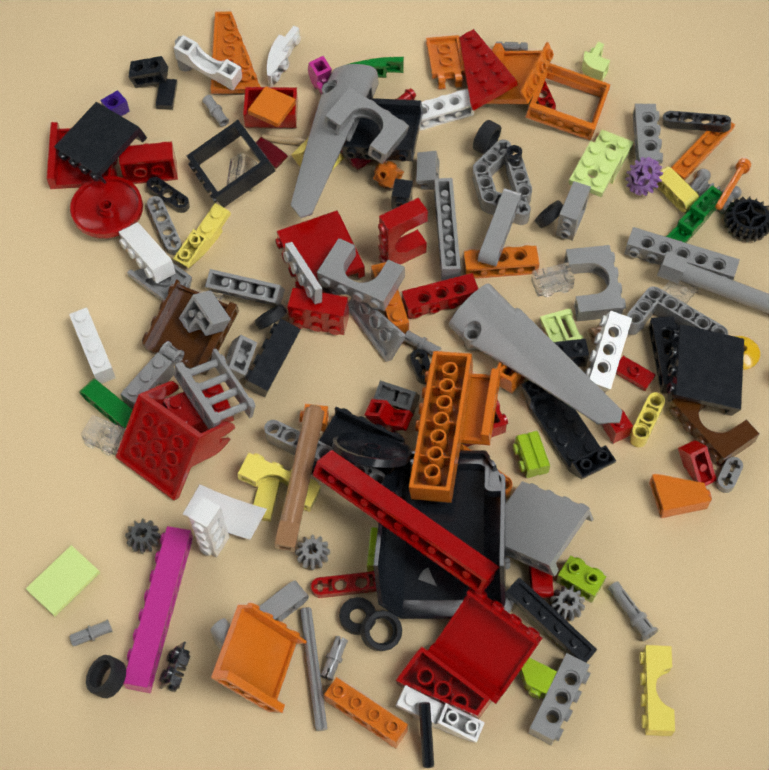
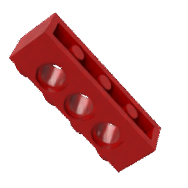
(447, 288)

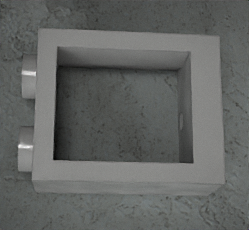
(573, 210)

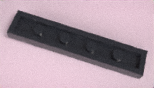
(550, 621)

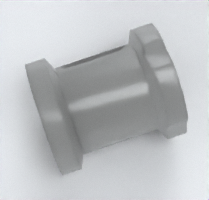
(171, 352)

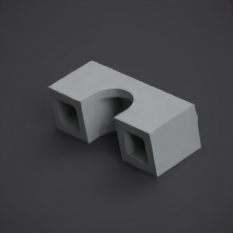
(156, 371)

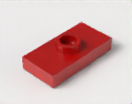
(634, 373)

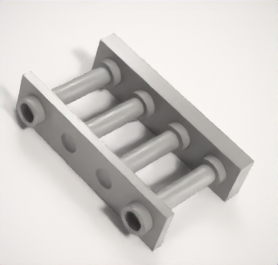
(204, 404)

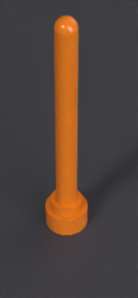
(742, 167)

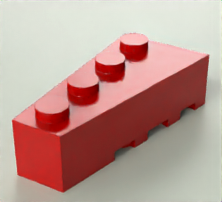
(440, 682)

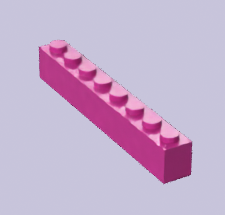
(158, 609)

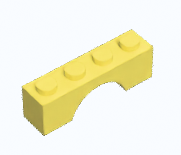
(258, 470)
(658, 717)

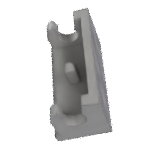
(427, 169)

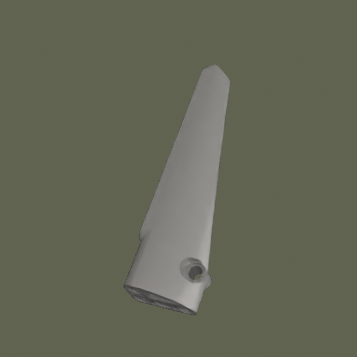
(324, 144)
(523, 347)

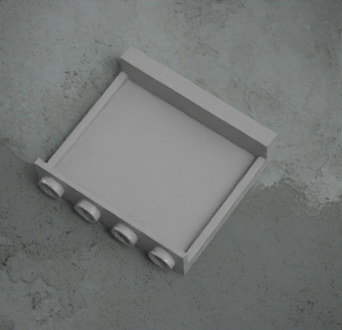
(541, 526)

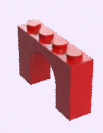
(394, 225)

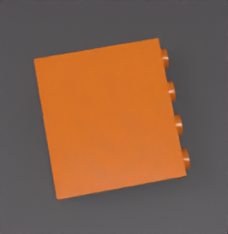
(527, 69)
(480, 407)
(256, 656)

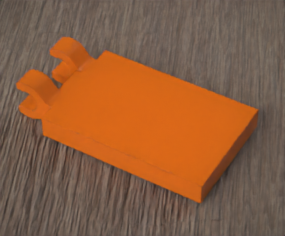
(446, 59)

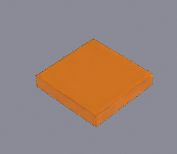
(272, 106)

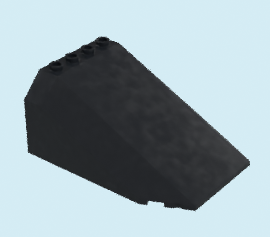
(473, 516)

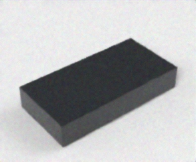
(166, 94)

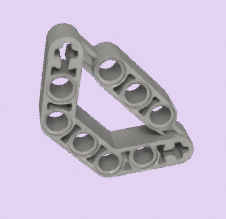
(517, 176)

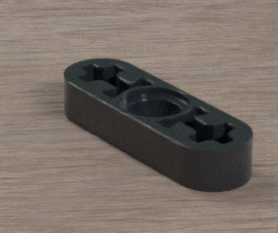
(171, 201)

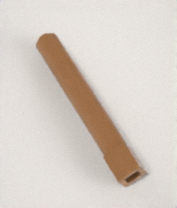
(299, 479)

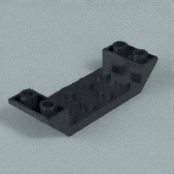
(566, 432)

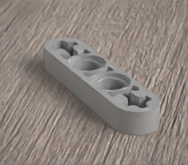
(164, 225)

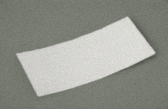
(239, 516)

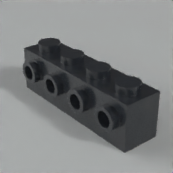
(272, 358)

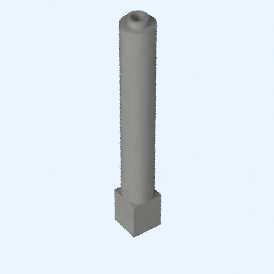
(677, 269)

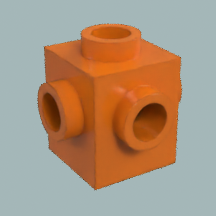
(386, 174)

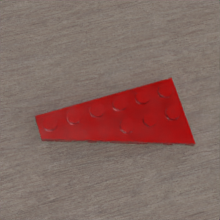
(484, 71)

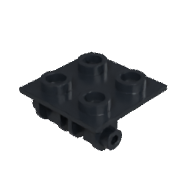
(170, 676)

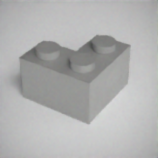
(204, 313)

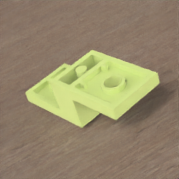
(602, 162)

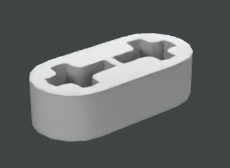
(726, 473)

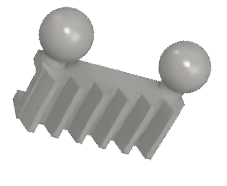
(700, 186)

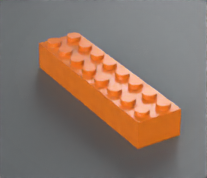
(441, 427)

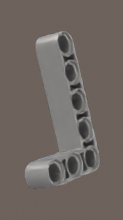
(665, 305)
(279, 605)

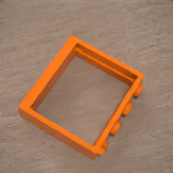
(561, 120)

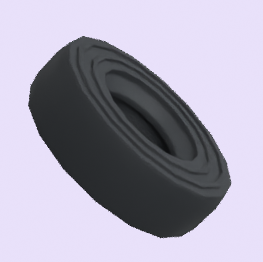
(549, 214)
(270, 316)
(348, 607)

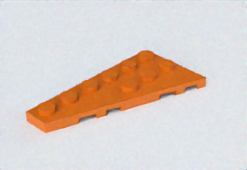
(229, 45)

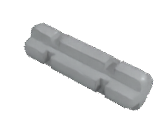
(514, 46)

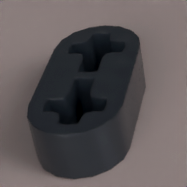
(417, 367)

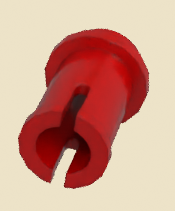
(408, 95)

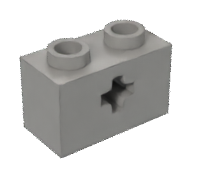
(240, 355)

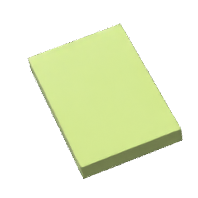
(63, 580)

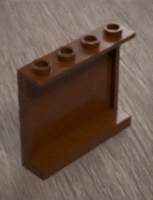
(168, 327)

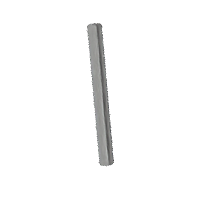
(313, 669)

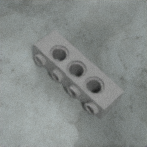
(647, 132)
(245, 287)
(541, 727)

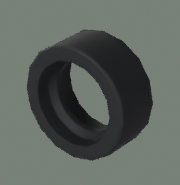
(486, 136)
(365, 630)
(97, 672)

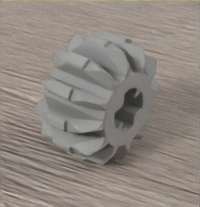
(315, 558)
(571, 598)

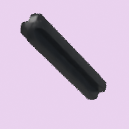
(426, 734)

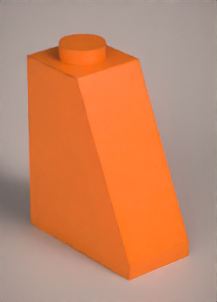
(678, 495)

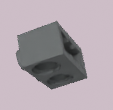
(397, 396)

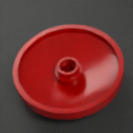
(106, 208)

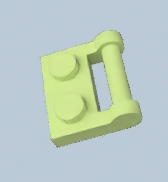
(555, 329)

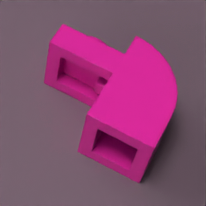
(319, 72)

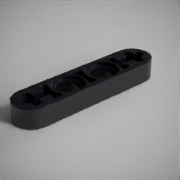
(697, 119)

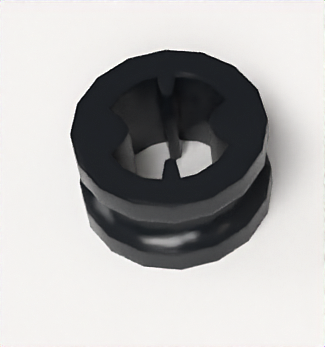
(511, 150)

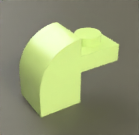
(595, 65)

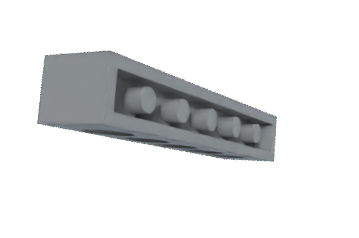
(446, 228)
(657, 244)

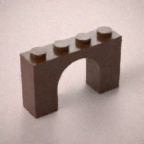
(720, 445)

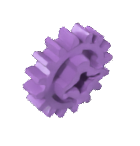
(644, 176)

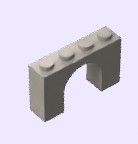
(355, 105)
(600, 262)
(375, 292)

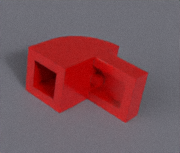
(384, 414)

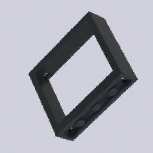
(242, 183)

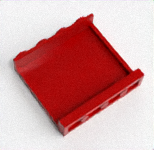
(59, 172)
(315, 241)
(486, 644)

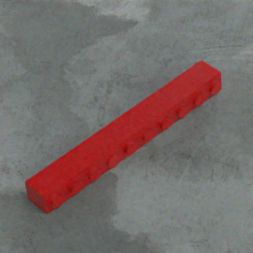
(406, 521)

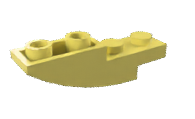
(204, 237)

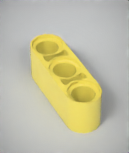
(676, 189)
(644, 427)

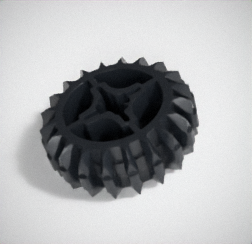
(747, 219)

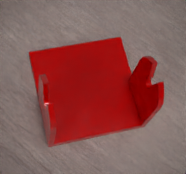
(163, 445)

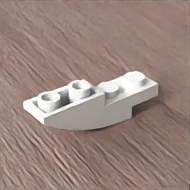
(279, 54)
(442, 715)

